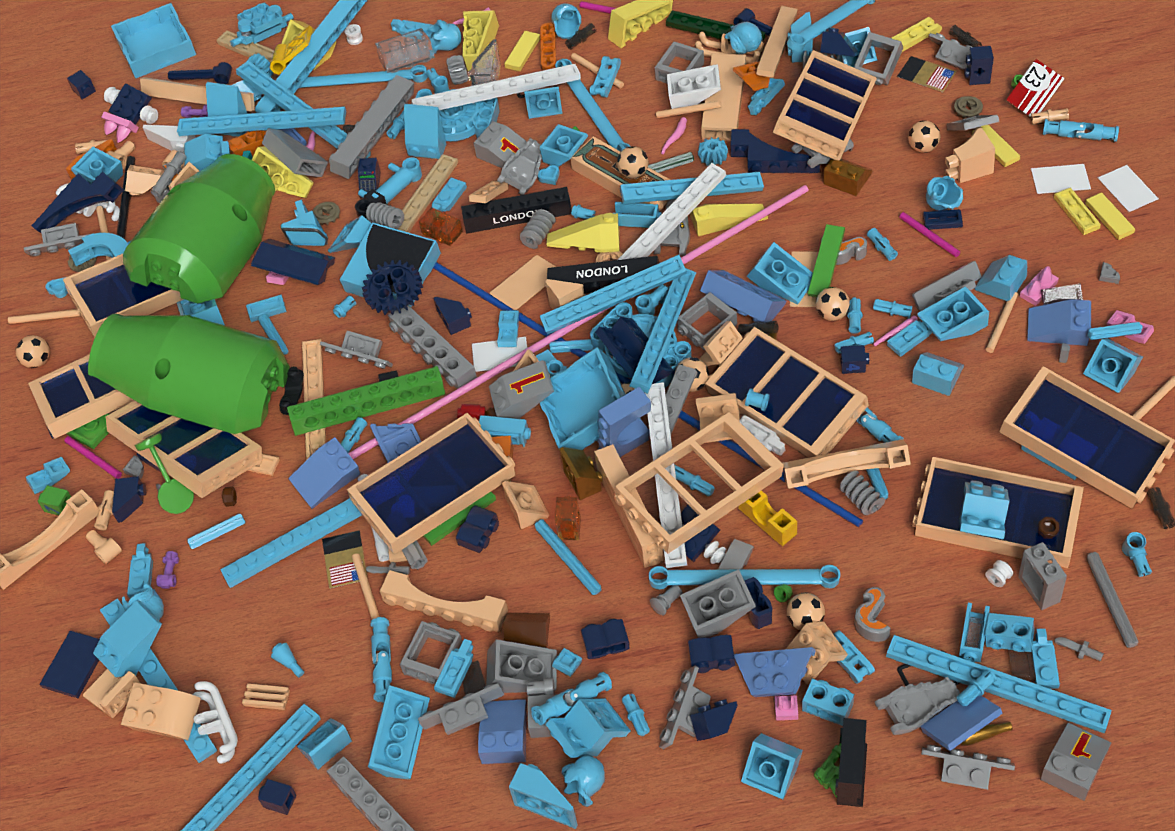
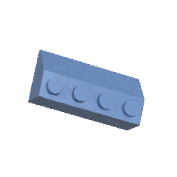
(742, 295)

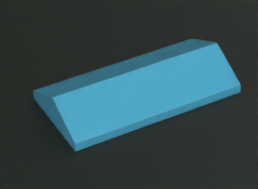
(398, 733)

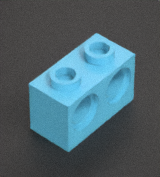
(1004, 632)
(826, 707)

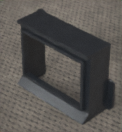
(852, 763)

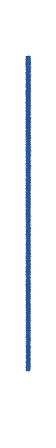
(683, 416)

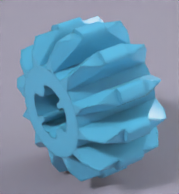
(261, 63)
(712, 151)

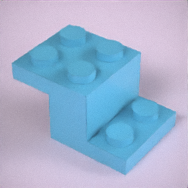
(984, 509)
(587, 728)

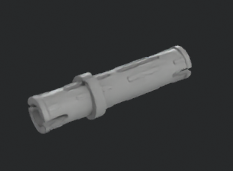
(172, 169)

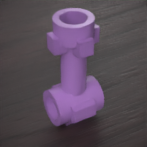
(188, 112)
(168, 579)

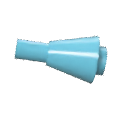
(284, 655)

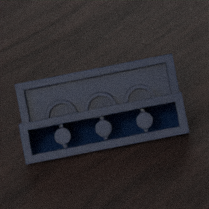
(292, 261)
(627, 345)

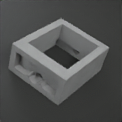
(884, 43)
(680, 50)
(707, 303)
(1042, 579)
(421, 671)

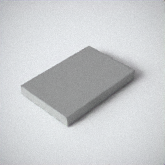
(972, 122)

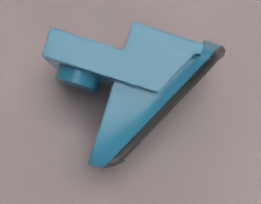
(305, 228)

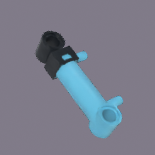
(392, 187)

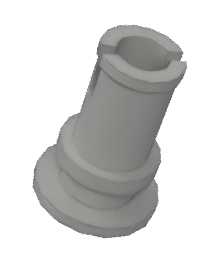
(663, 601)

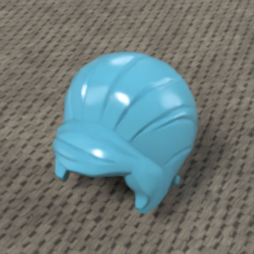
(566, 20)
(445, 37)
(744, 37)
(943, 193)
(149, 599)
(584, 777)

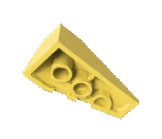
(281, 175)
(719, 217)
(596, 233)

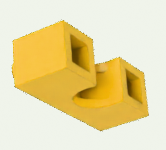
(778, 525)

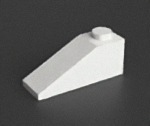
(166, 136)

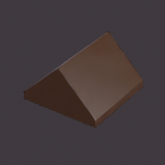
(527, 628)

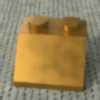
(846, 176)
(580, 472)

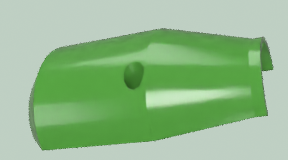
(203, 230)
(190, 368)

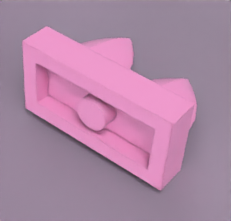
(124, 126)
(1042, 280)

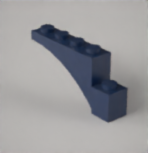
(767, 158)
(76, 196)

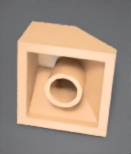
(141, 179)

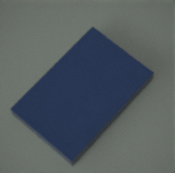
(72, 665)

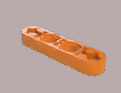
(550, 47)

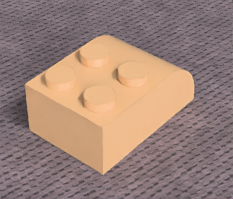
(160, 711)

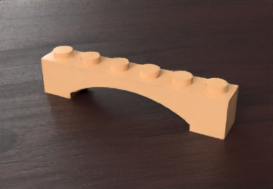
(881, 455)
(76, 514)
(484, 613)

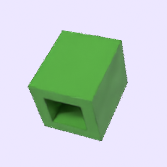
(53, 499)

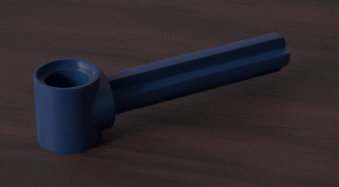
(748, 16)
(220, 73)

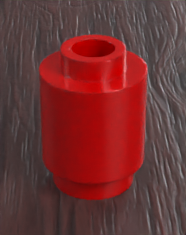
(473, 410)

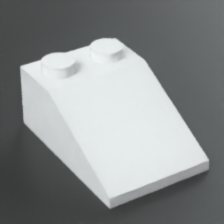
(693, 86)

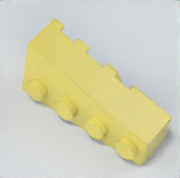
(636, 17)
(478, 32)

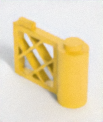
(284, 53)

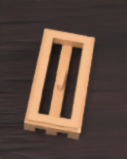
(252, 692)

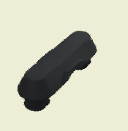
(292, 389)

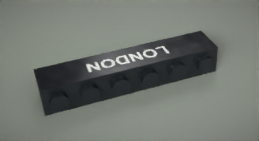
(515, 209)
(600, 274)

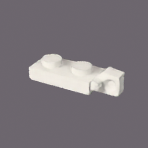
(764, 435)

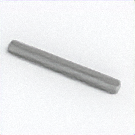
(1112, 600)

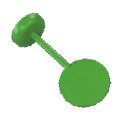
(172, 494)

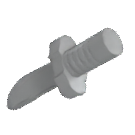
(400, 569)
(1083, 649)

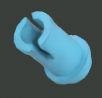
(578, 211)
(341, 309)

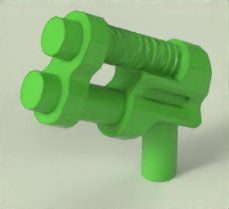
(828, 771)

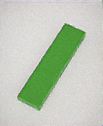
(826, 259)
(457, 520)

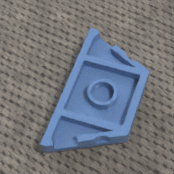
(395, 439)
(774, 671)

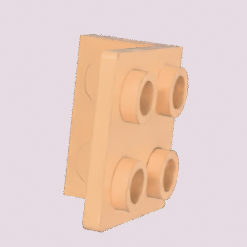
(721, 344)
(715, 407)
(826, 645)
(111, 692)

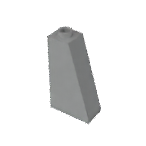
(294, 154)

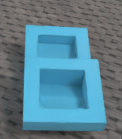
(508, 329)
(51, 474)

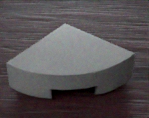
(1108, 274)
(1064, 353)
(134, 467)

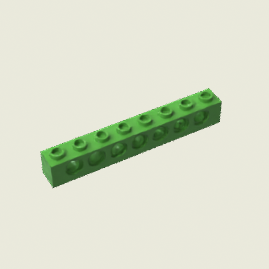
(366, 400)

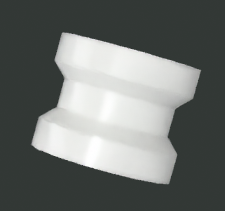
(353, 34)
(999, 573)

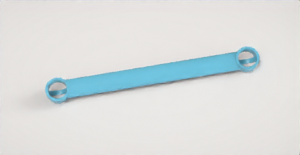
(825, 23)
(368, 77)
(594, 111)
(764, 576)

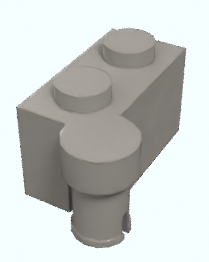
(538, 693)

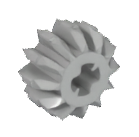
(457, 69)

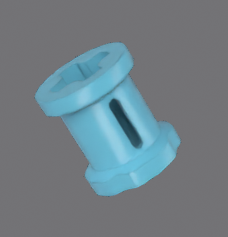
(757, 399)

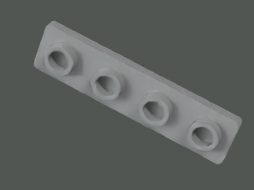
(950, 51)
(57, 238)
(947, 285)
(359, 346)
(678, 392)
(687, 701)
(462, 712)
(967, 769)

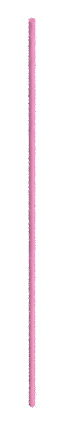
(561, 332)

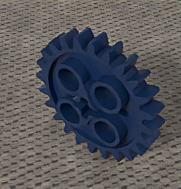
(406, 283)

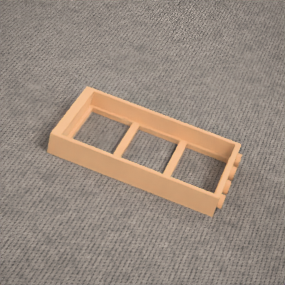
(748, 442)

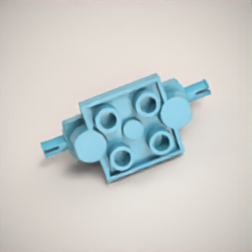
(260, 23)

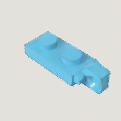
(407, 26)
(764, 96)
(449, 195)
(909, 337)
(140, 570)
(1044, 661)
(455, 669)

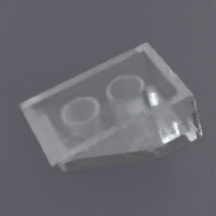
(486, 66)

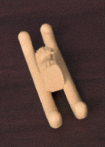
(725, 48)

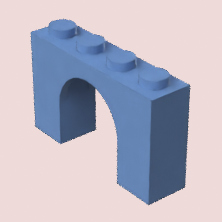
(622, 424)

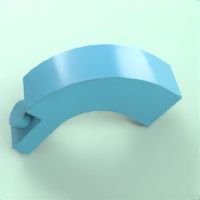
(98, 245)

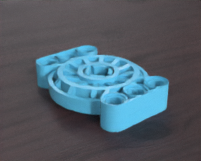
(466, 119)
(646, 322)

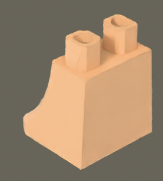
(972, 158)

